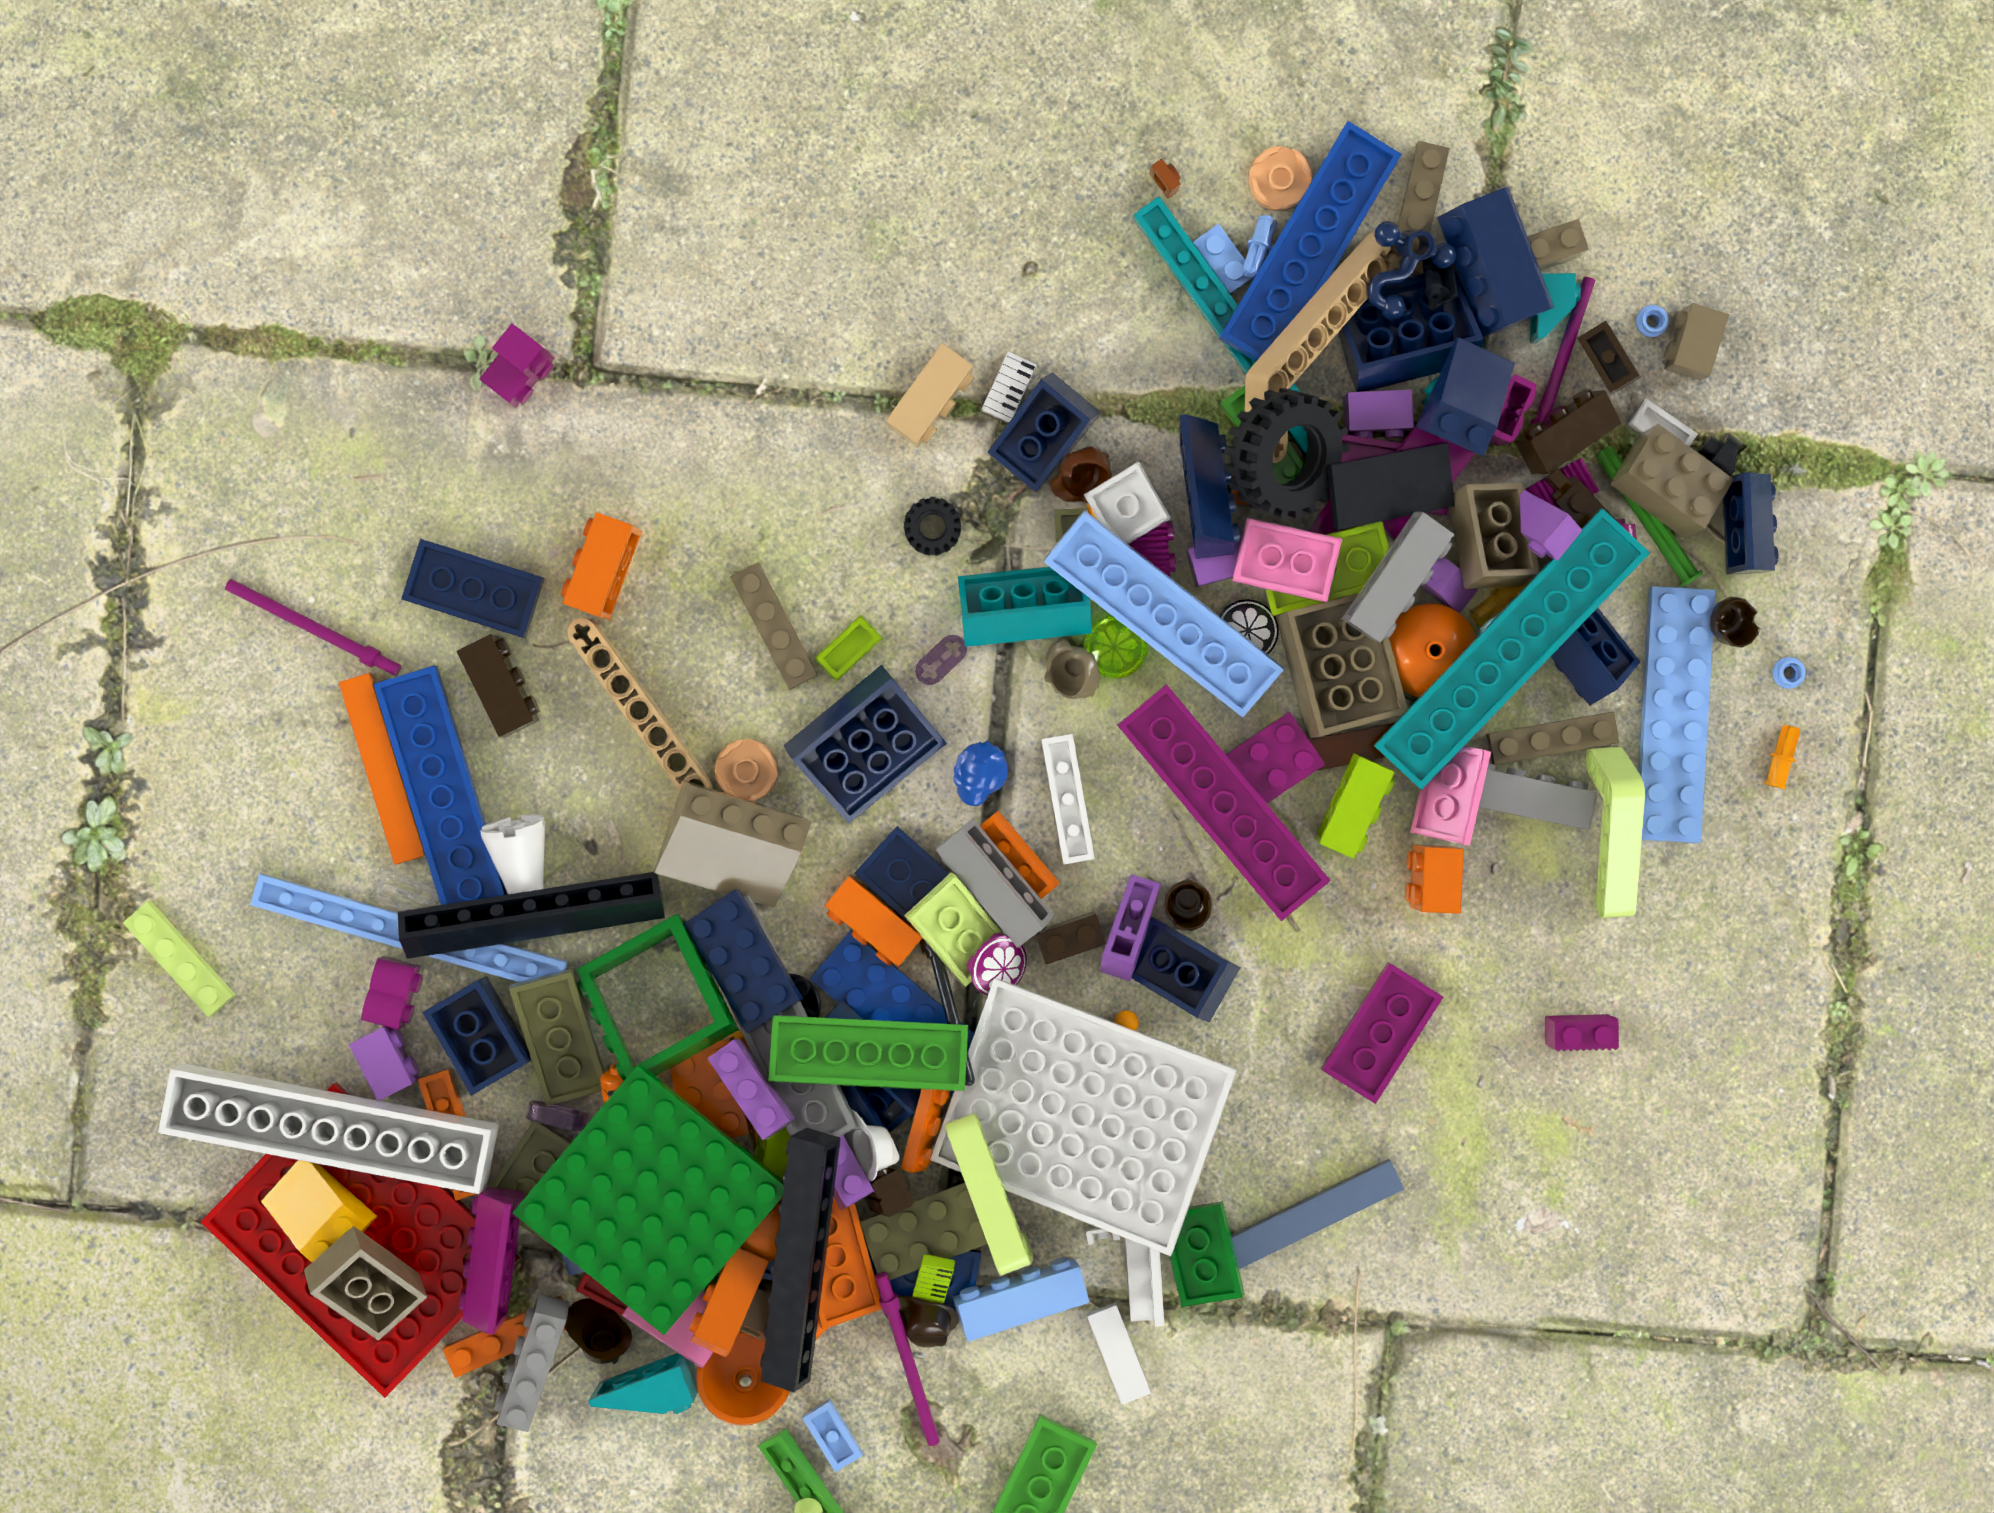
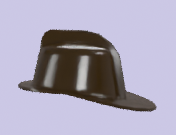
(926, 1321)
(598, 1331)

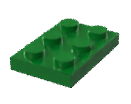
(1206, 1257)

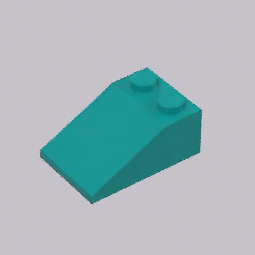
(651, 1388)

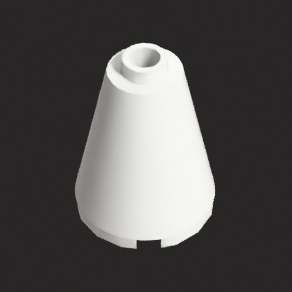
(517, 851)

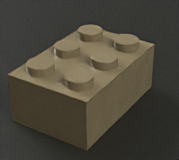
(1671, 481)
(1490, 536)
(365, 1283)

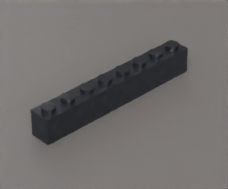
(530, 915)
(799, 1259)

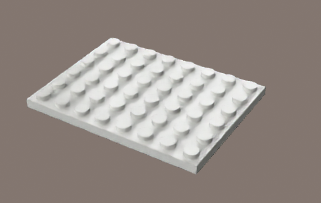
(1090, 1114)

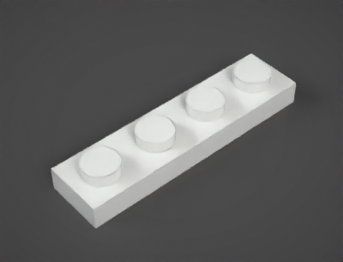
(1067, 799)

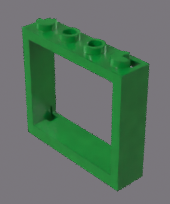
(689, 1046)

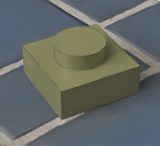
(1064, 519)

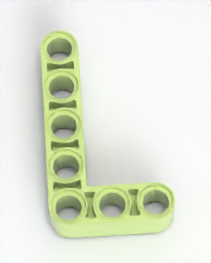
(1620, 829)
(1006, 1242)

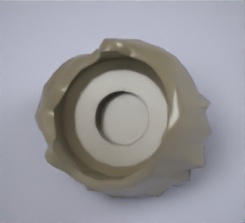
(1071, 670)

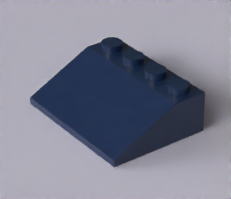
(1410, 347)
(864, 744)

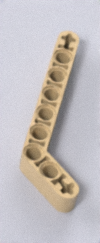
(1318, 324)
(627, 701)

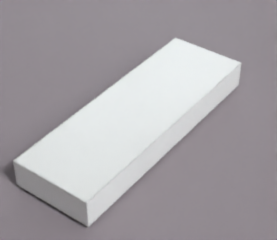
(1118, 1353)

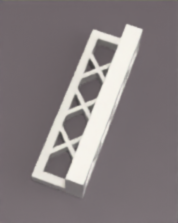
(1144, 1283)

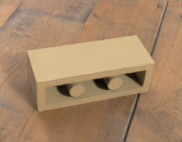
(931, 396)

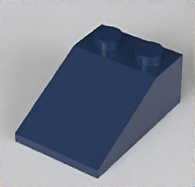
(1467, 397)
(1043, 431)
(1183, 970)

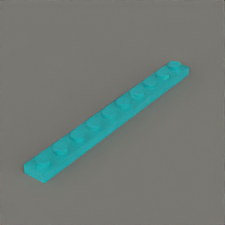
(1198, 281)

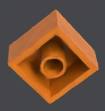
(1435, 878)

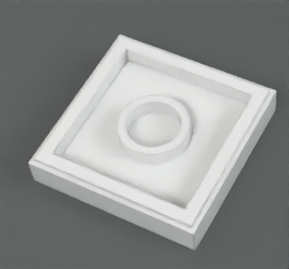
(1128, 504)

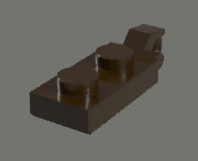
(1573, 497)

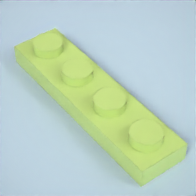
(179, 958)

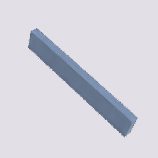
(1316, 1213)

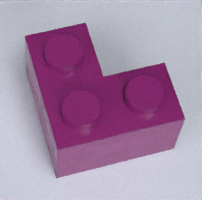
(517, 366)

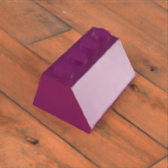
(491, 1260)

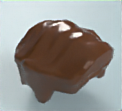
(1080, 474)

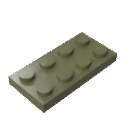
(558, 1036)
(933, 1225)

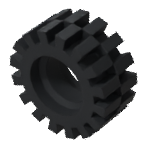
(927, 507)

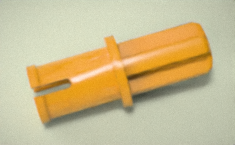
(1783, 757)

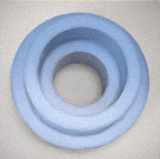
(1660, 317)
(1797, 669)

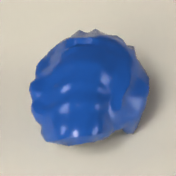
(979, 772)

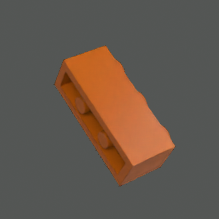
(873, 921)
(728, 1302)

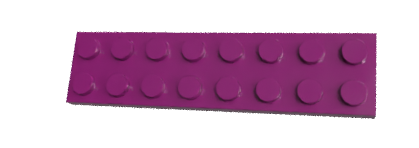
(1223, 802)

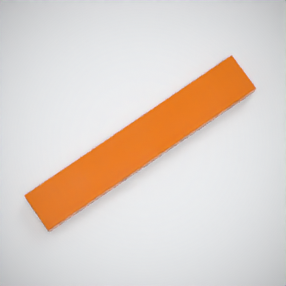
(381, 768)

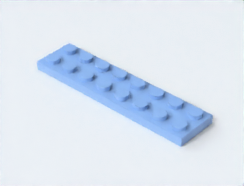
(1163, 613)
(1675, 712)

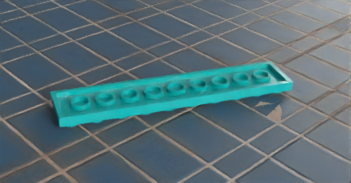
(1511, 649)

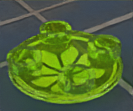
(1115, 648)

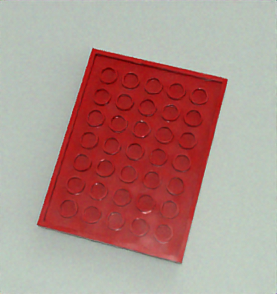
(412, 1222)

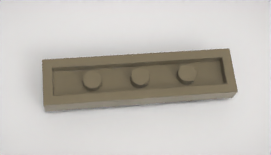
(1422, 191)
(774, 625)
(1553, 738)

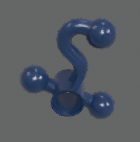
(1387, 235)

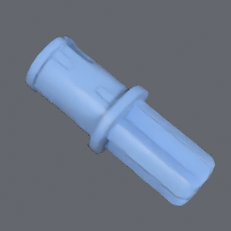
(1259, 245)

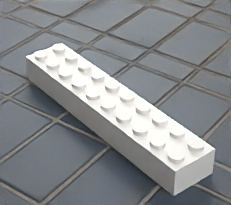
(328, 1128)

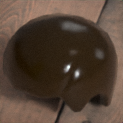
(1734, 622)
(1188, 905)

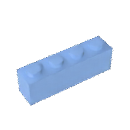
(1020, 1298)

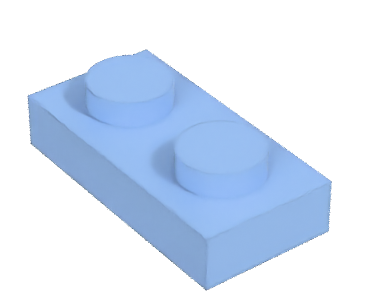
(1223, 258)
(832, 1435)

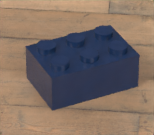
(478, 1035)

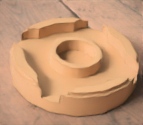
(1279, 178)
(746, 769)

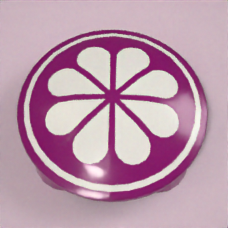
(998, 960)

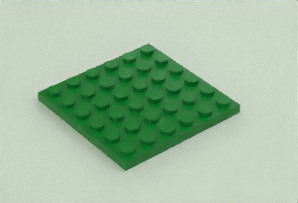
(651, 1199)

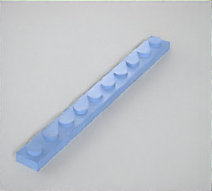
(382, 926)

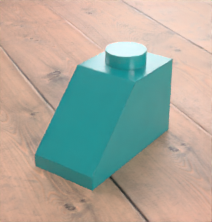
(1564, 295)

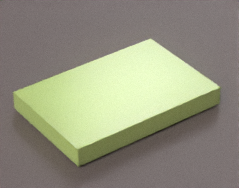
(952, 925)

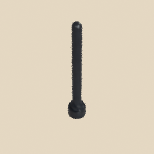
(946, 998)

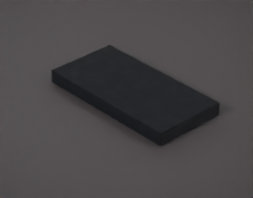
(1390, 485)

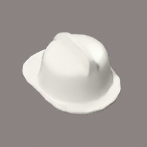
(871, 1147)

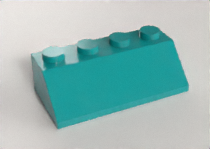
(1021, 607)

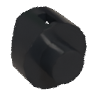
(1722, 451)

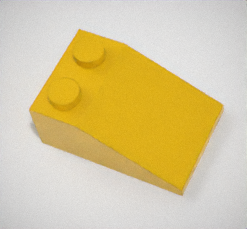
(315, 1208)

